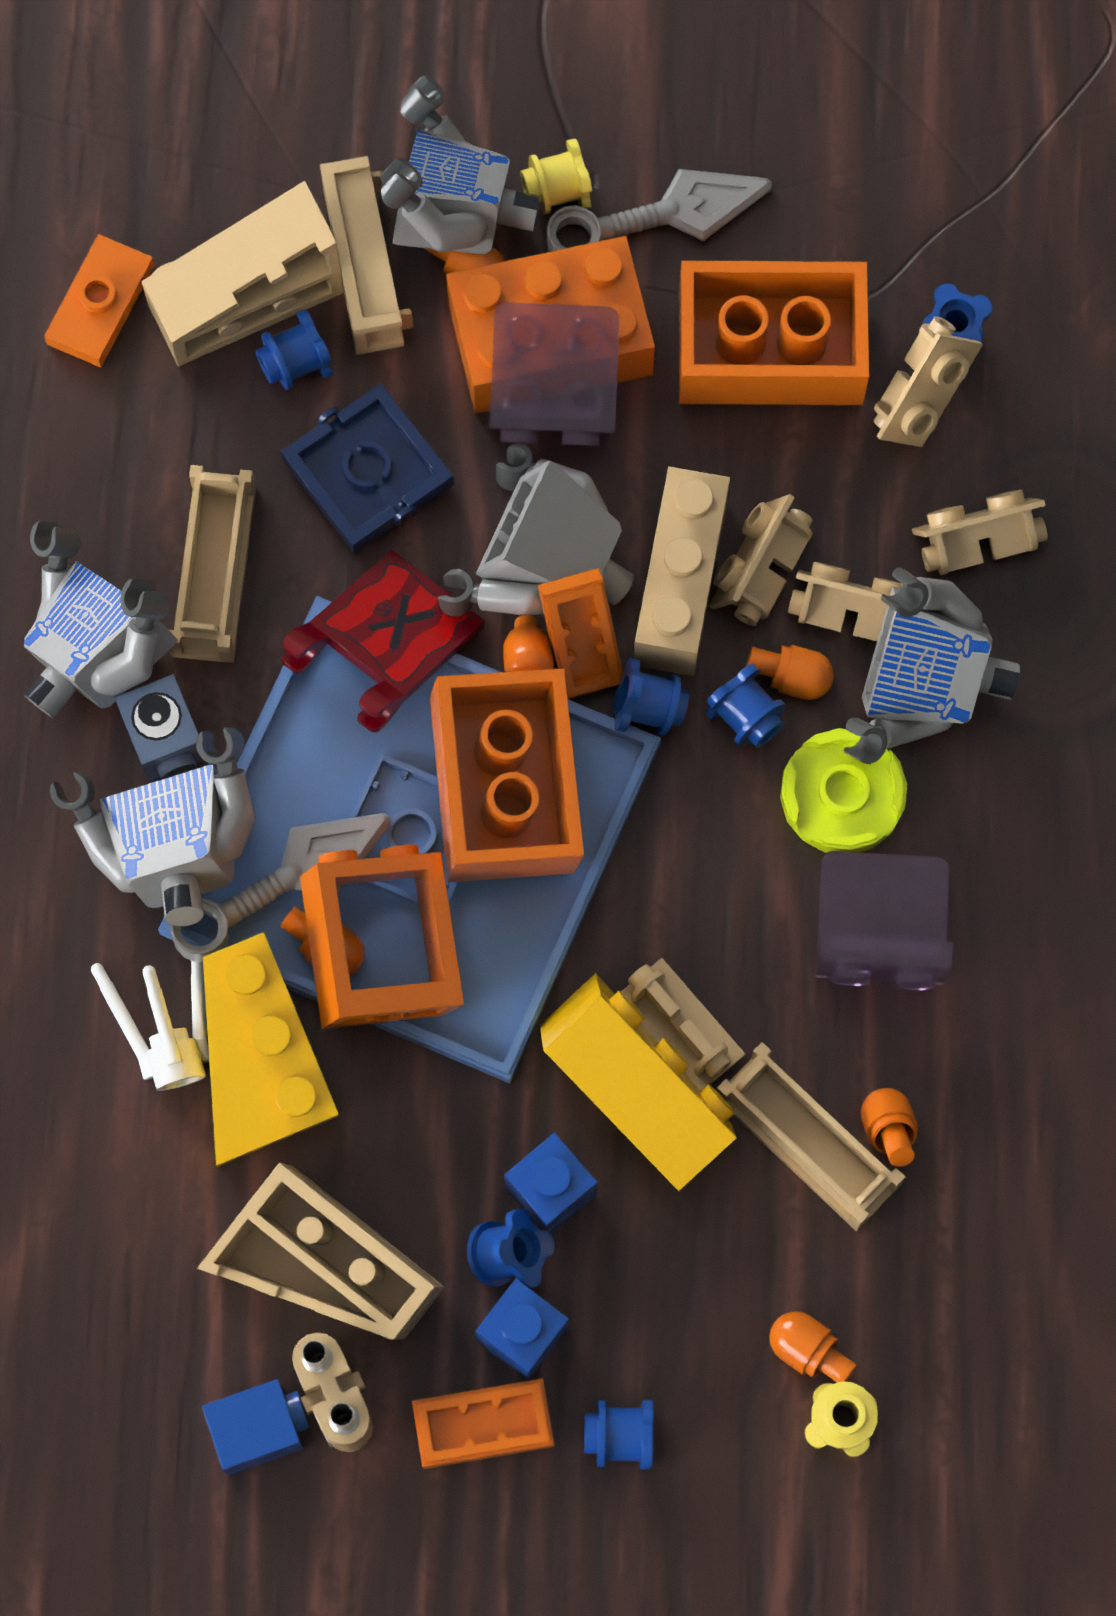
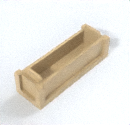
(363, 255)
(214, 565)
(809, 1139)

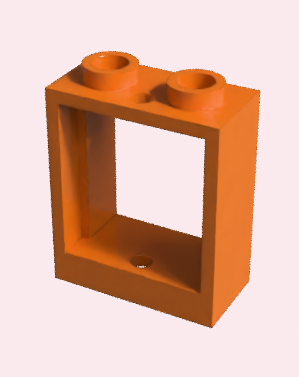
(347, 1007)

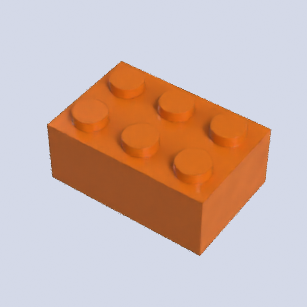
(578, 275)
(773, 332)
(506, 775)

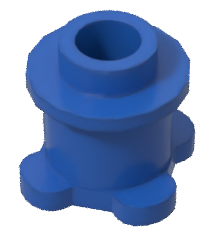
(961, 310)
(294, 353)
(648, 700)
(747, 708)
(509, 1250)
(620, 1434)

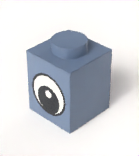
(160, 728)

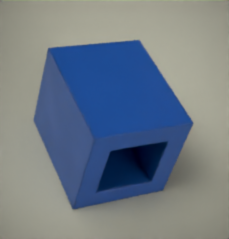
(551, 1184)
(522, 1329)
(256, 1426)

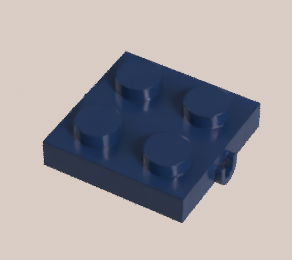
(367, 467)

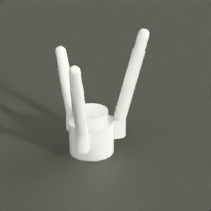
(174, 1056)

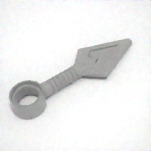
(693, 203)
(301, 854)

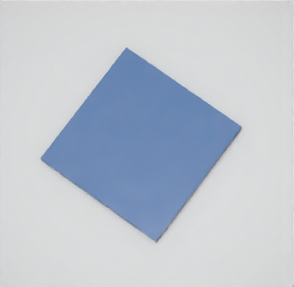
(510, 934)

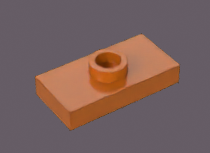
(99, 300)
(581, 632)
(483, 1423)

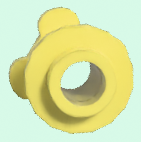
(558, 178)
(826, 1431)

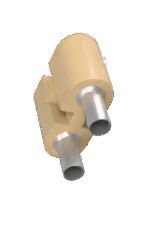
(332, 1392)

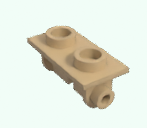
(916, 402)
(1005, 523)
(746, 576)
(830, 596)
(683, 1020)

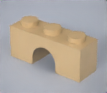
(681, 571)

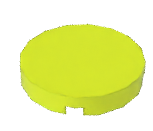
(839, 800)

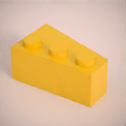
(258, 1054)
(637, 1081)

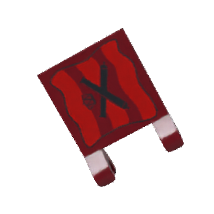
(387, 629)

